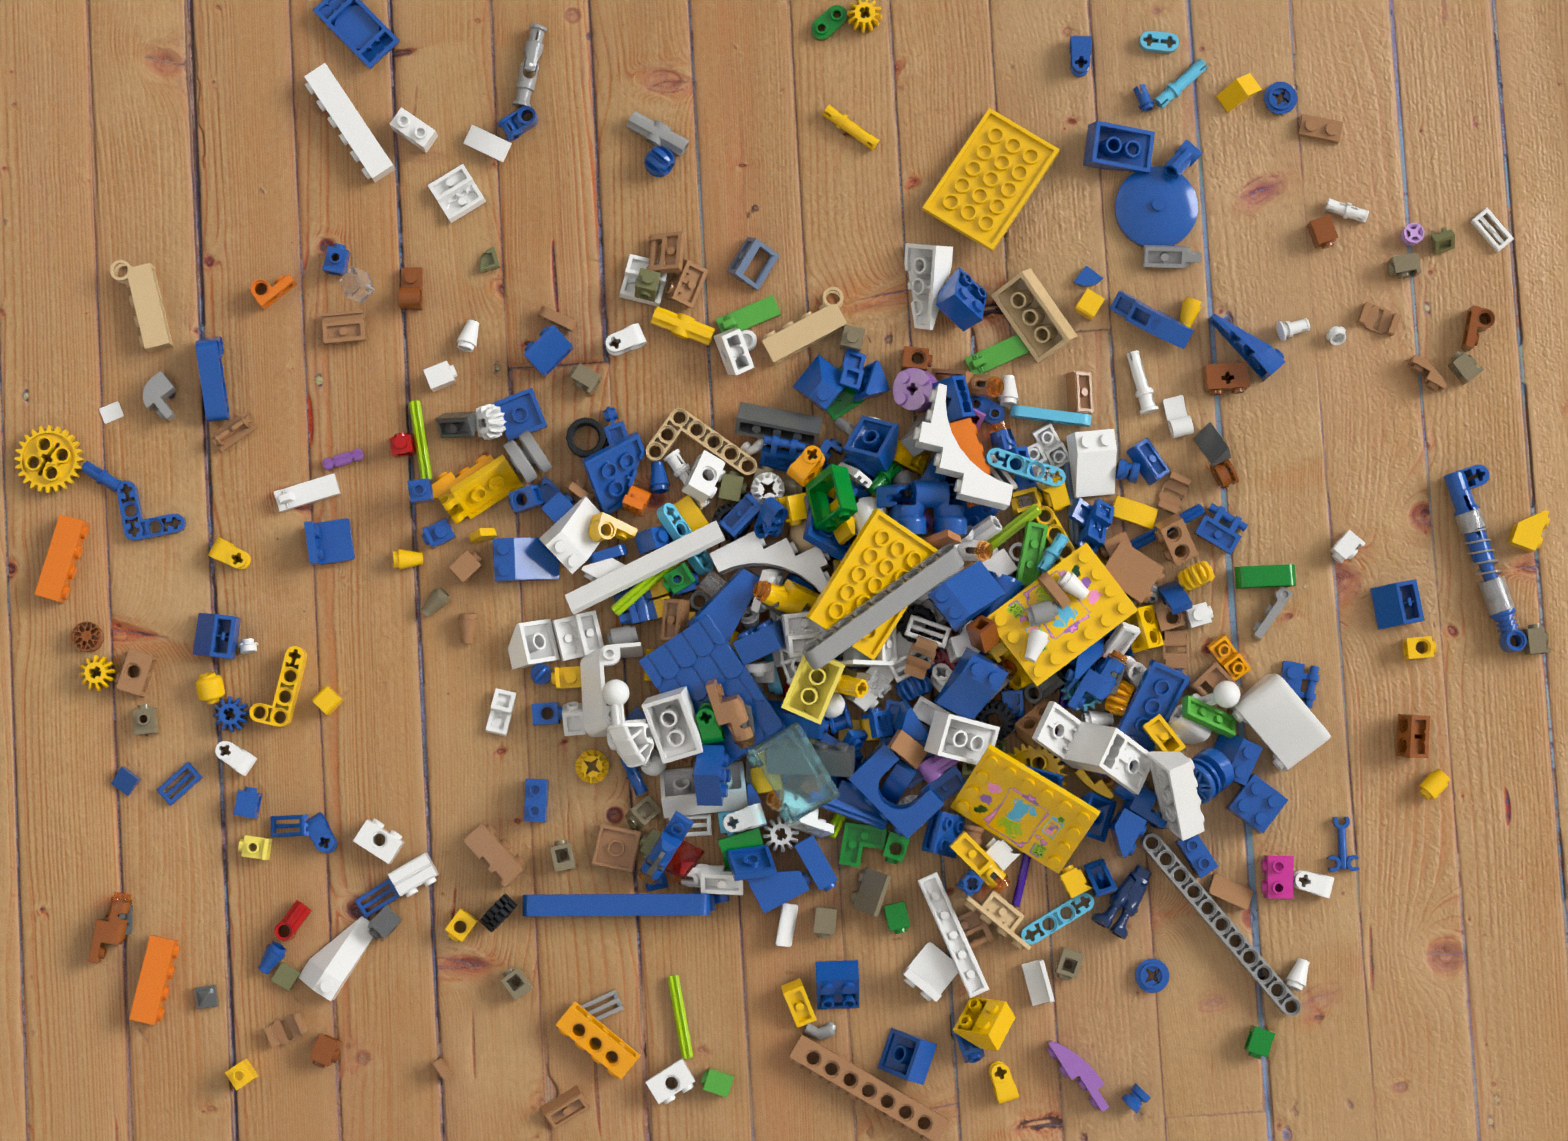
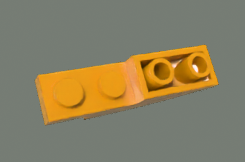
(448, 480)

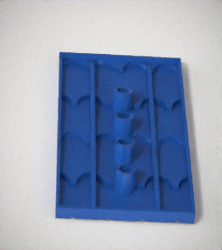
(703, 655)

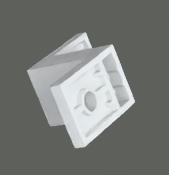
(1093, 747)

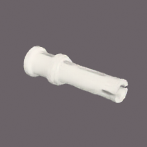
(1143, 392)
(682, 471)

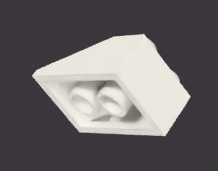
(1092, 462)
(570, 537)
(673, 724)
(959, 737)

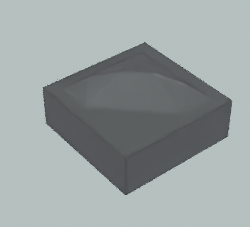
(206, 997)

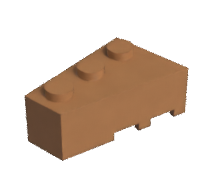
(495, 854)

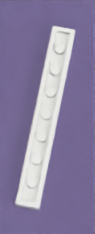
(644, 567)

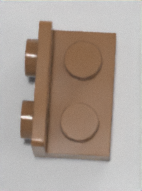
(686, 284)

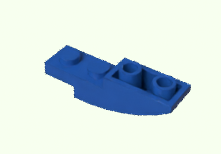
(1151, 320)

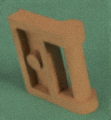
(671, 252)
(1212, 676)
(972, 923)

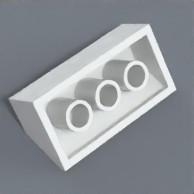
(1177, 793)
(680, 796)

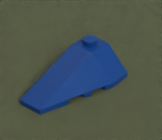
(1258, 354)

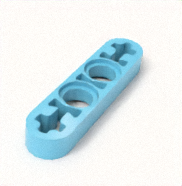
(1051, 416)
(1024, 471)
(673, 515)
(1055, 915)

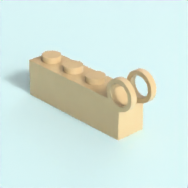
(148, 304)
(807, 331)

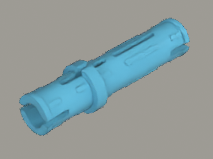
(1174, 89)

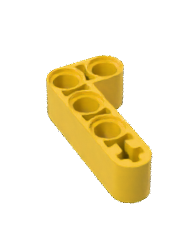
(283, 686)

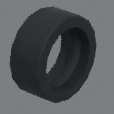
(580, 423)

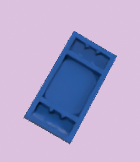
(357, 29)

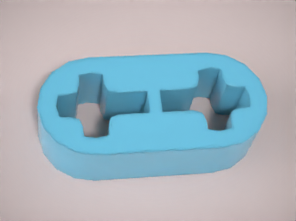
(1159, 37)

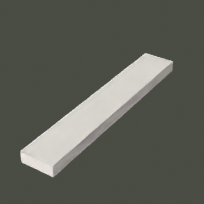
(953, 935)

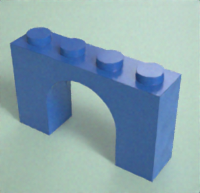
(905, 817)

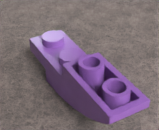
(1075, 1066)

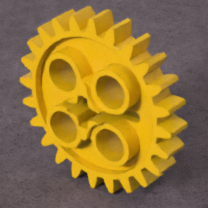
(33, 449)
(1051, 763)

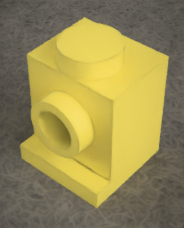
(263, 847)

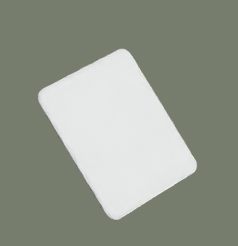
(111, 412)

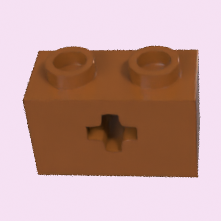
(1215, 372)

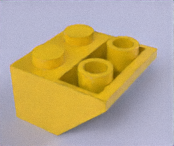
(985, 1022)

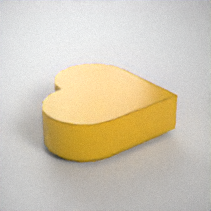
(482, 534)

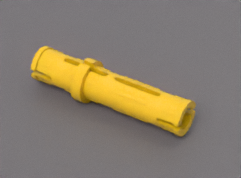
(843, 122)

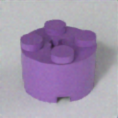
(905, 389)

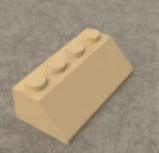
(1034, 315)

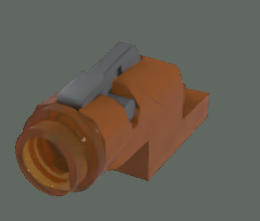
(114, 929)

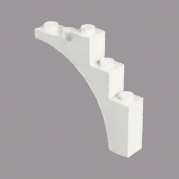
(951, 461)
(749, 552)

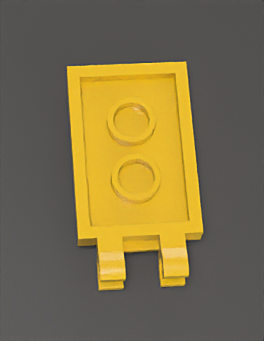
(481, 490)

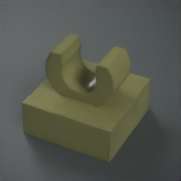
(1443, 241)

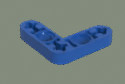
(144, 524)

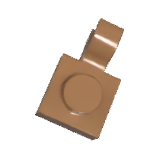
(577, 489)

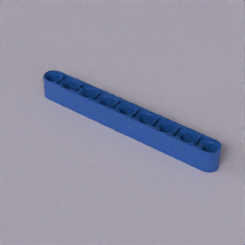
(615, 904)

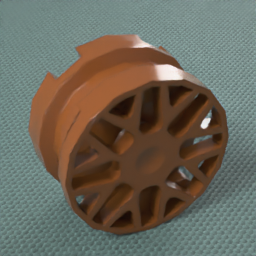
(1224, 474)
(88, 636)

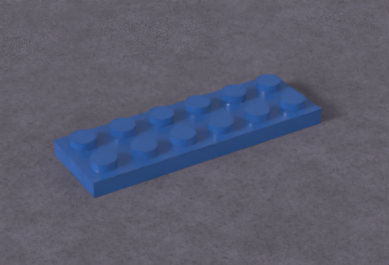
(1155, 695)

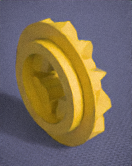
(590, 756)

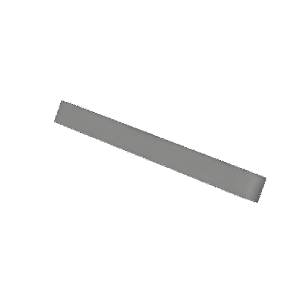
(1229, 929)

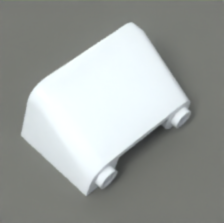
(1281, 720)

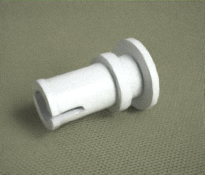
(1290, 328)

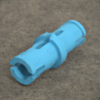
(1052, 553)

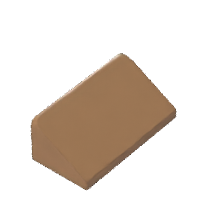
(1079, 392)
(674, 618)
(1230, 891)
(565, 1107)

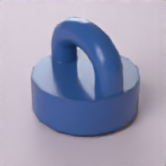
(541, 674)

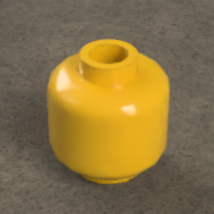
(210, 687)

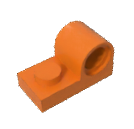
(281, 287)
(636, 501)

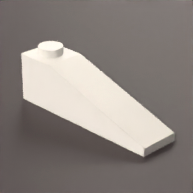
(928, 273)
(335, 962)

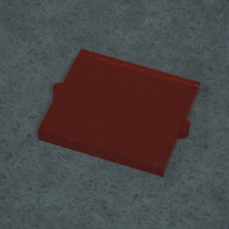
(684, 859)

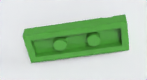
(750, 315)
(996, 355)
(1031, 552)
(1208, 716)

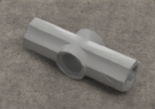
(657, 133)

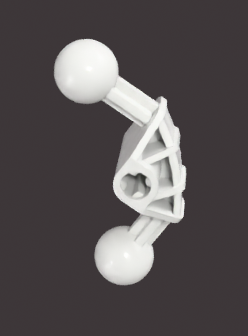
(790, 666)
(1225, 695)
(630, 740)

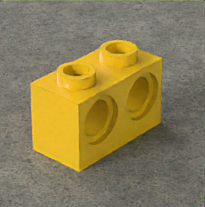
(1150, 634)

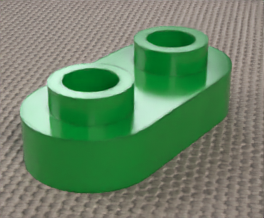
(829, 22)

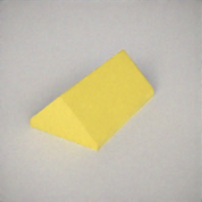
(813, 689)

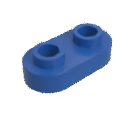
(987, 407)

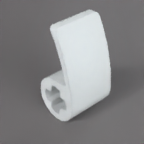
(1177, 418)

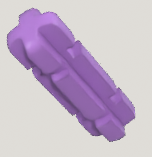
(343, 459)

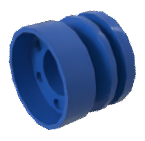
(1212, 773)

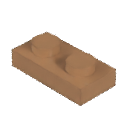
(1320, 128)

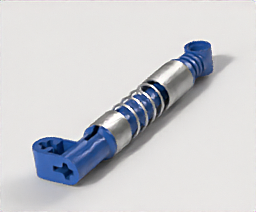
(1472, 525)

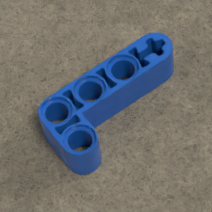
(209, 358)

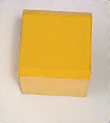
(1089, 304)
(327, 700)

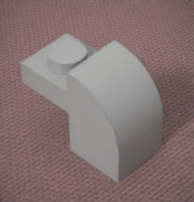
(155, 394)

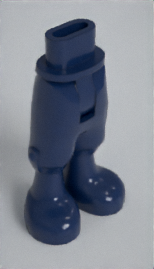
(1128, 897)

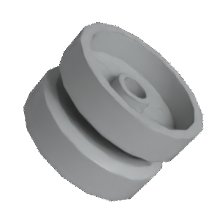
(525, 458)

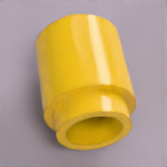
(1434, 784)

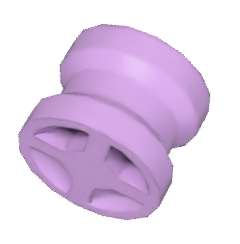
(1416, 231)

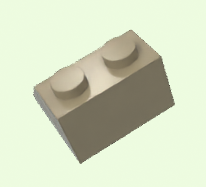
(870, 892)

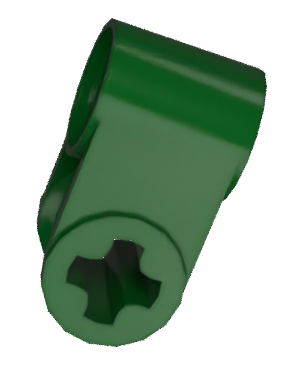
(708, 726)

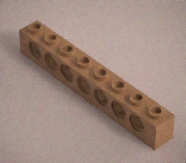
(937, 1122)

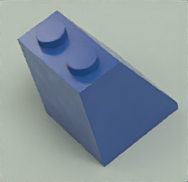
(779, 889)

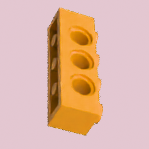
(595, 1029)

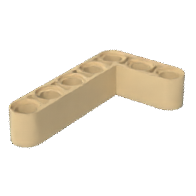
(702, 440)

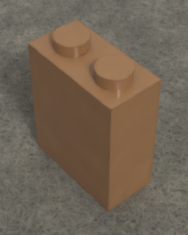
(1134, 572)

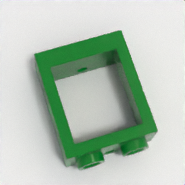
(816, 489)

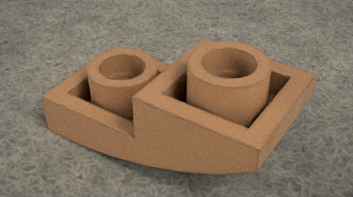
(1432, 378)
(907, 748)

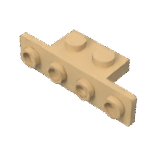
(999, 913)

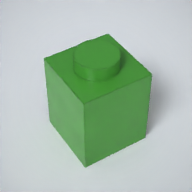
(717, 1082)

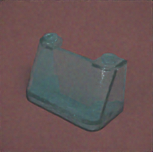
(794, 772)

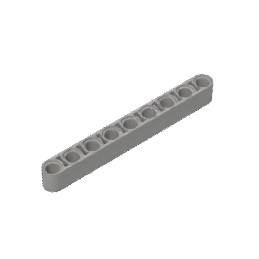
(882, 606)

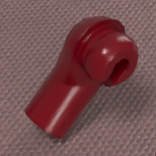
(943, 657)

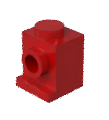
(402, 445)

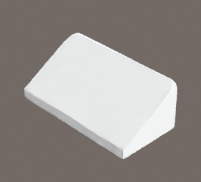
(786, 925)

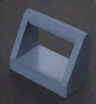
(745, 257)

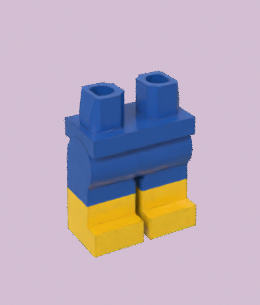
(643, 609)

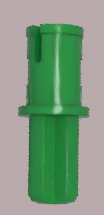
(884, 477)

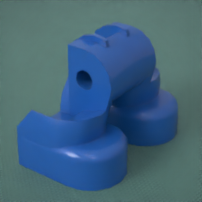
(930, 495)

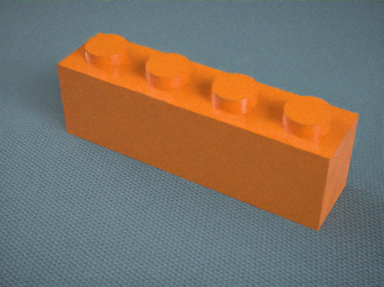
(965, 435)
(62, 558)
(154, 980)

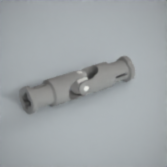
(532, 52)

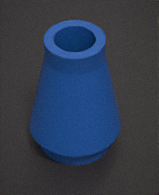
(658, 480)
(272, 956)

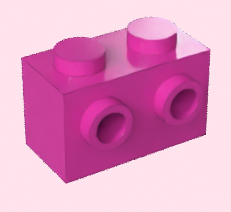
(1277, 877)

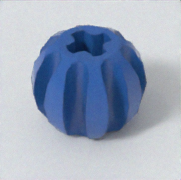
(659, 161)

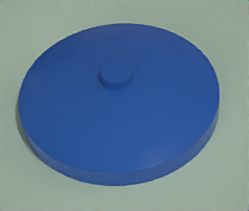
(1156, 208)

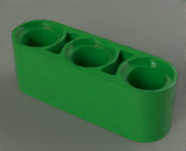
(1265, 576)

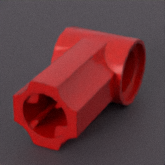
(293, 919)

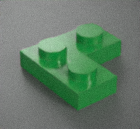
(857, 836)

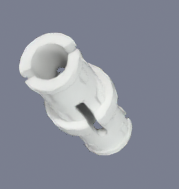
(1346, 210)

